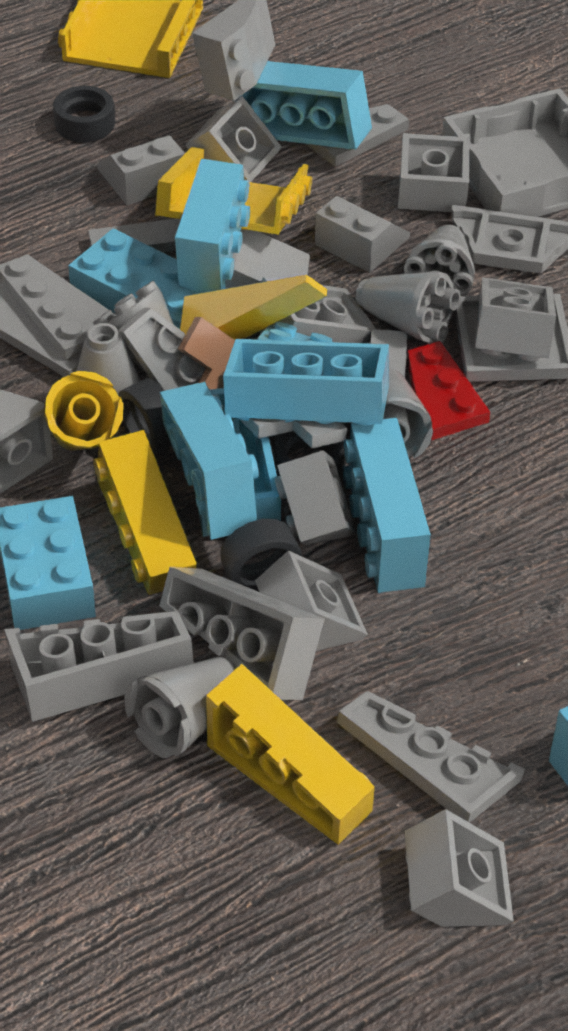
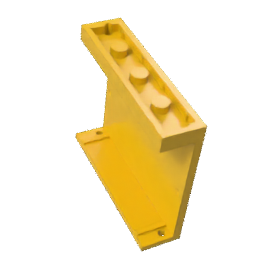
(129, 34)
(269, 205)

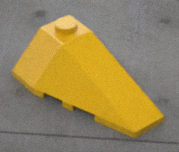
(251, 307)

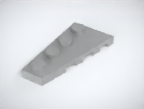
(447, 771)

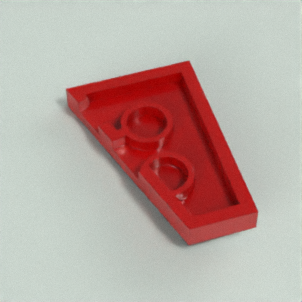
(445, 391)

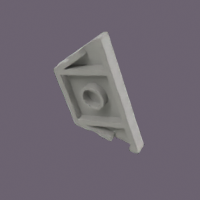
(511, 238)

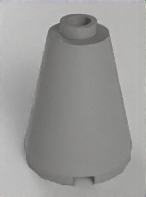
(410, 412)
(173, 704)

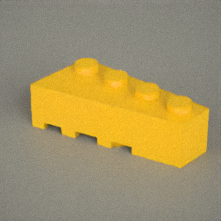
(142, 509)
(285, 755)

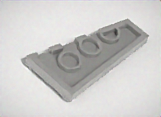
(52, 303)

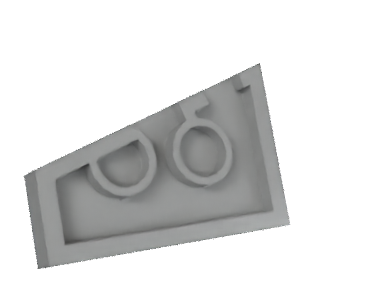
(385, 124)
(156, 347)

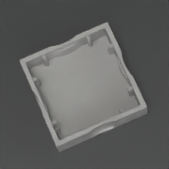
(517, 153)

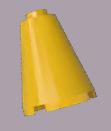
(83, 410)

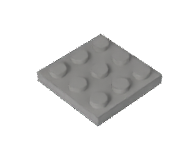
(509, 366)

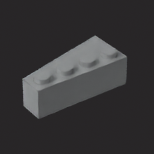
(247, 627)
(95, 661)

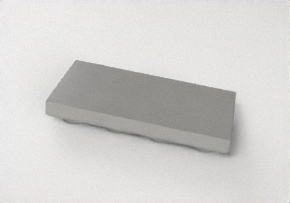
(24, 334)

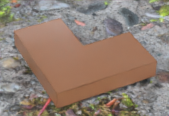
(208, 348)

